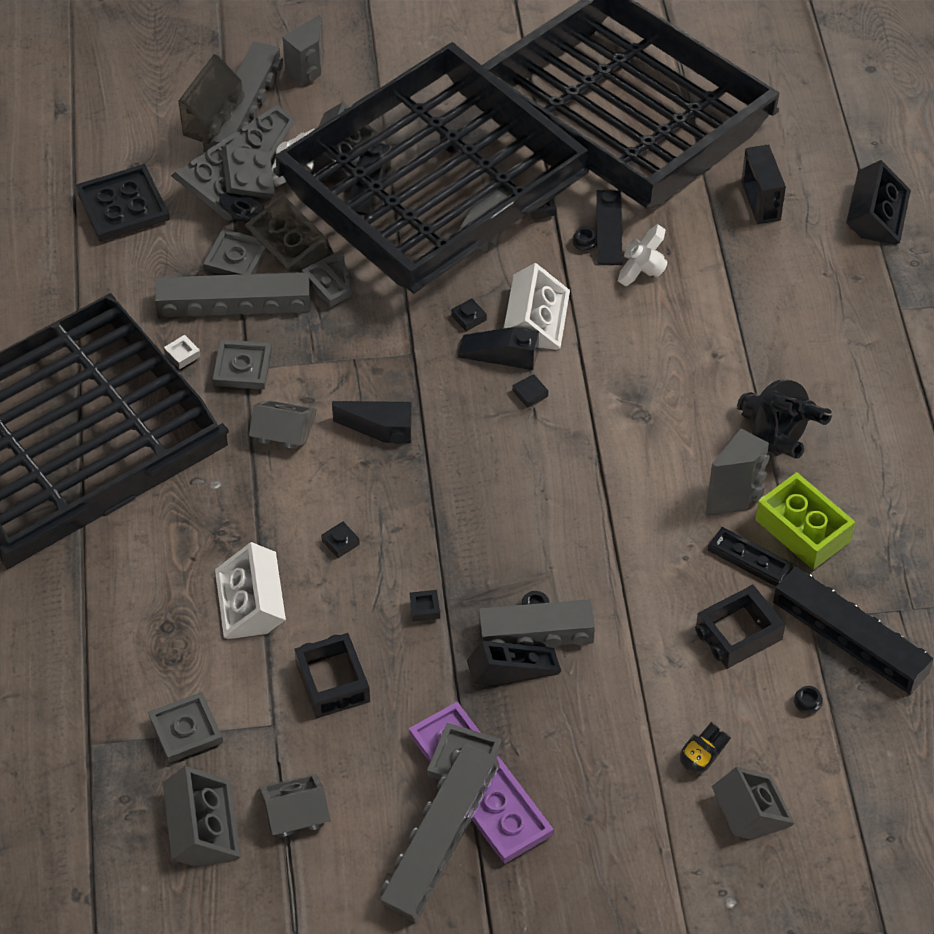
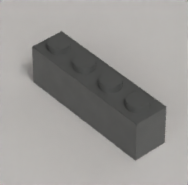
(539, 624)

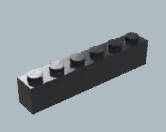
(853, 630)

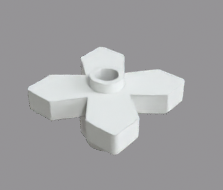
(644, 257)

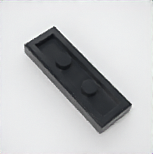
(750, 556)

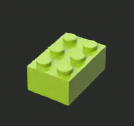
(805, 520)

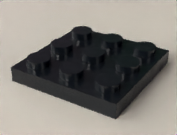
(122, 202)

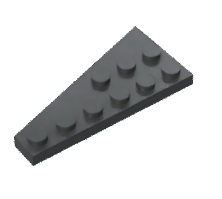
(206, 173)

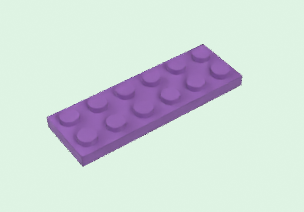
(506, 812)

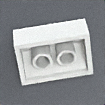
(538, 304)
(250, 592)

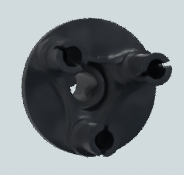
(782, 415)

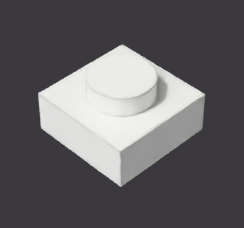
(182, 352)

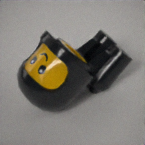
(703, 749)

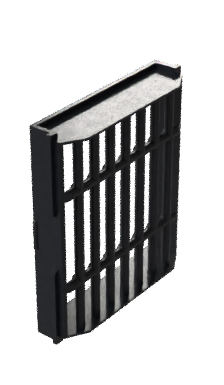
(576, 26)
(497, 102)
(126, 486)

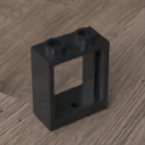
(763, 184)
(759, 610)
(339, 697)

